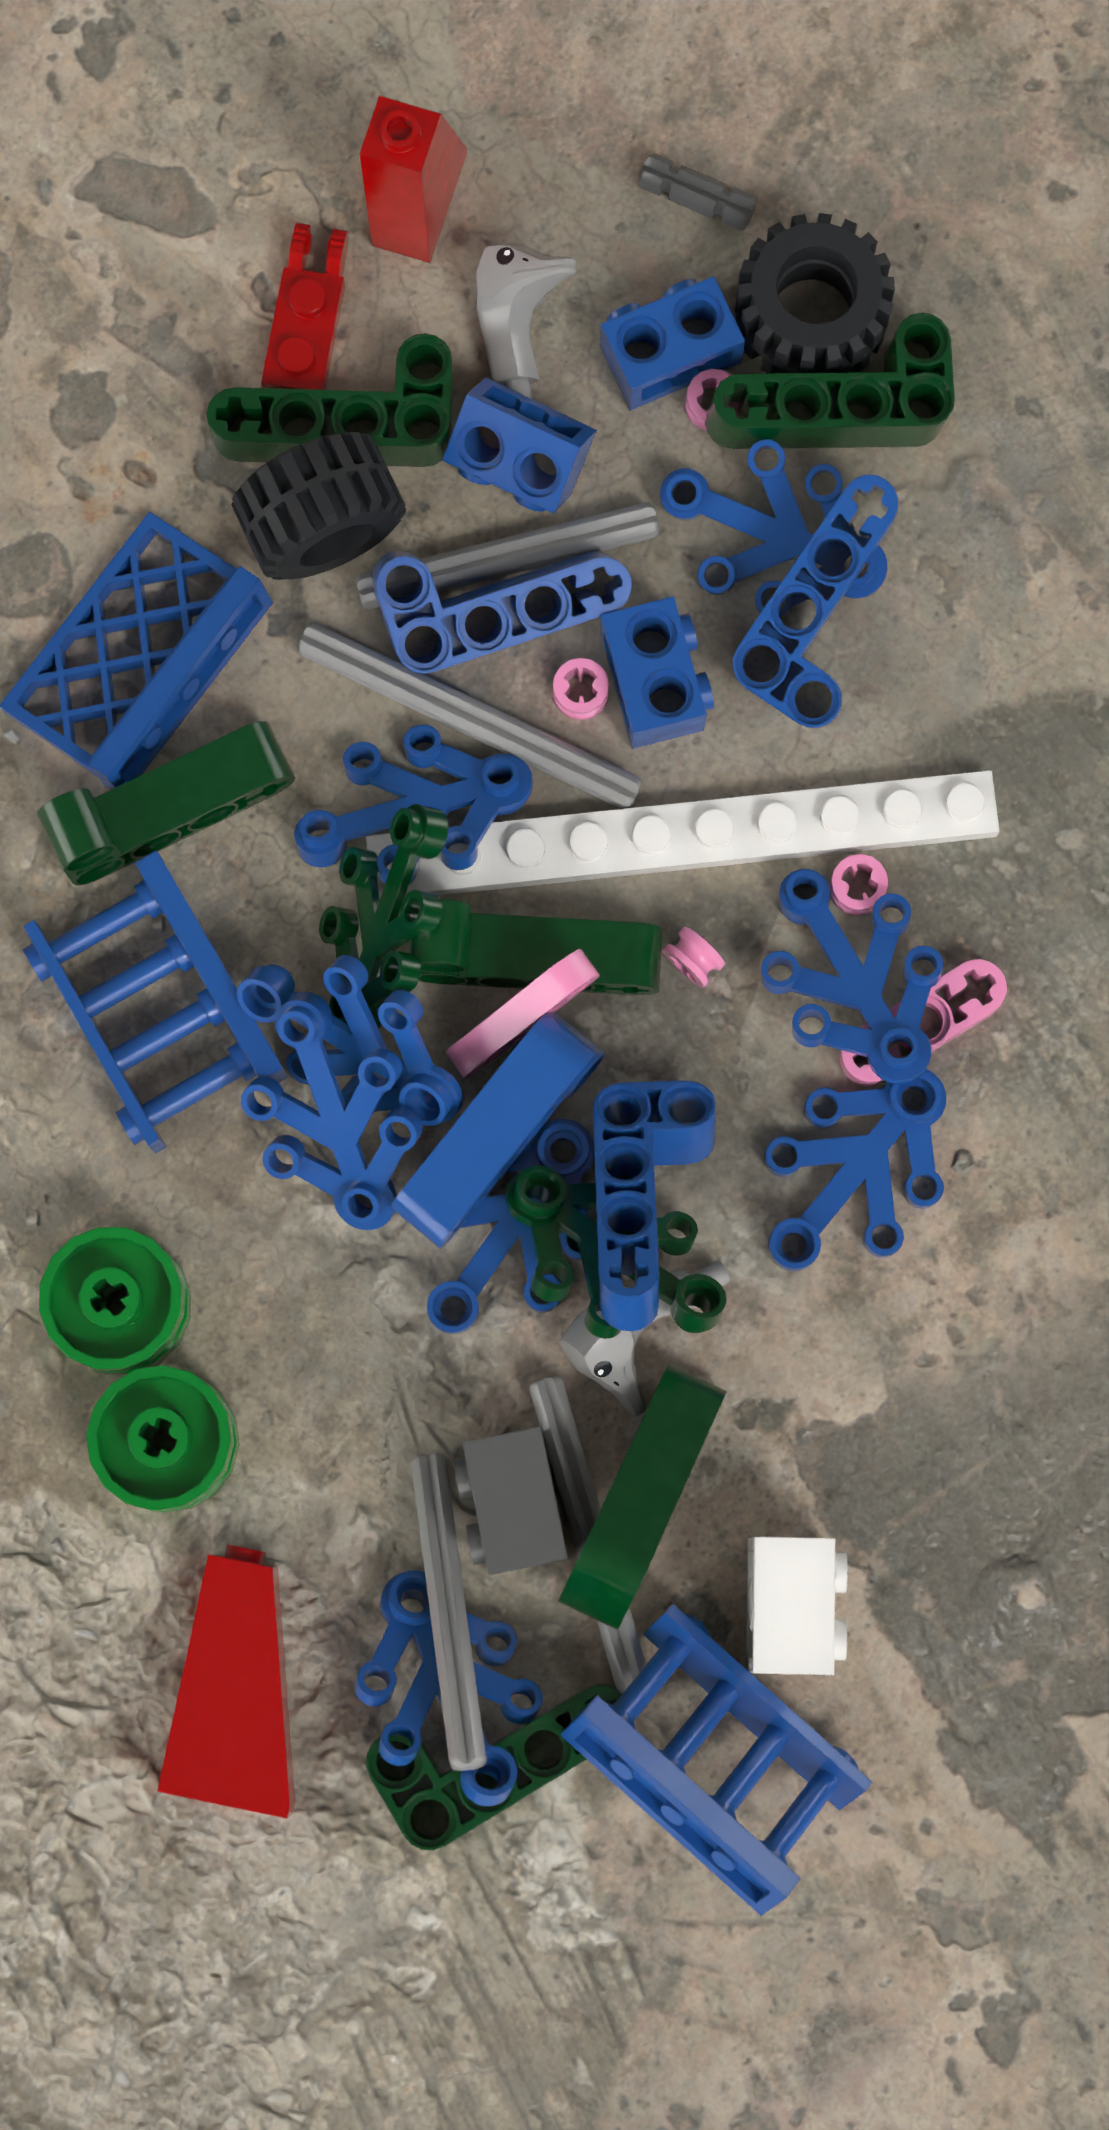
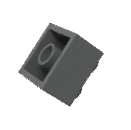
(512, 1502)

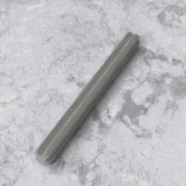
(469, 716)

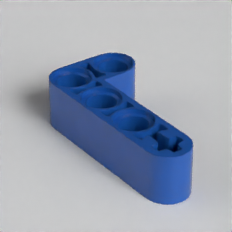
(825, 592)
(506, 599)
(497, 1127)
(630, 1204)

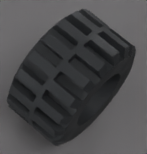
(821, 254)
(318, 506)

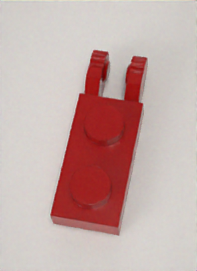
(306, 315)

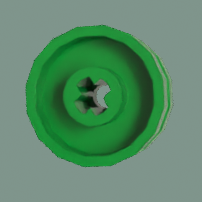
(77, 1295)
(125, 1431)

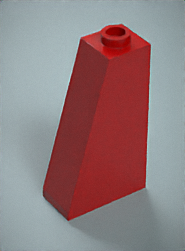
(409, 176)
(232, 1702)

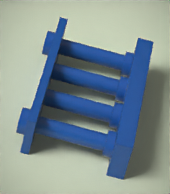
(185, 950)
(664, 1791)

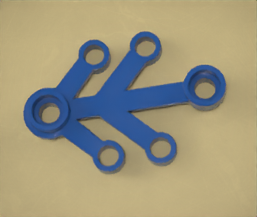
(783, 536)
(474, 789)
(856, 984)
(421, 1086)
(333, 1122)
(863, 1159)
(508, 1229)
(490, 1684)

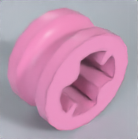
(705, 379)
(561, 688)
(838, 888)
(693, 957)

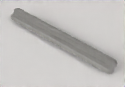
(520, 552)
(581, 1510)
(448, 1613)

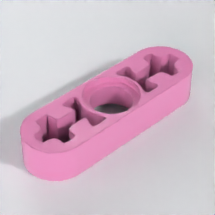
(521, 1012)
(971, 1012)

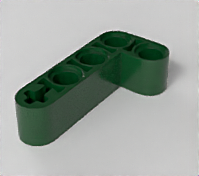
(827, 395)
(336, 409)
(164, 804)
(518, 949)
(642, 1497)
(464, 1815)

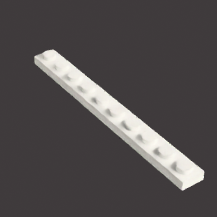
(717, 833)

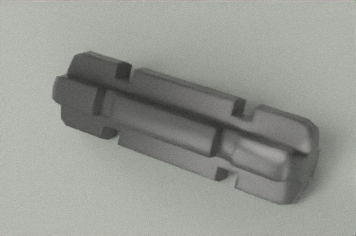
(697, 191)

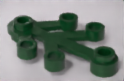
(417, 833)
(562, 1212)

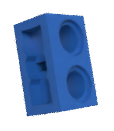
(678, 353)
(522, 430)
(642, 674)

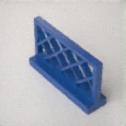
(183, 672)

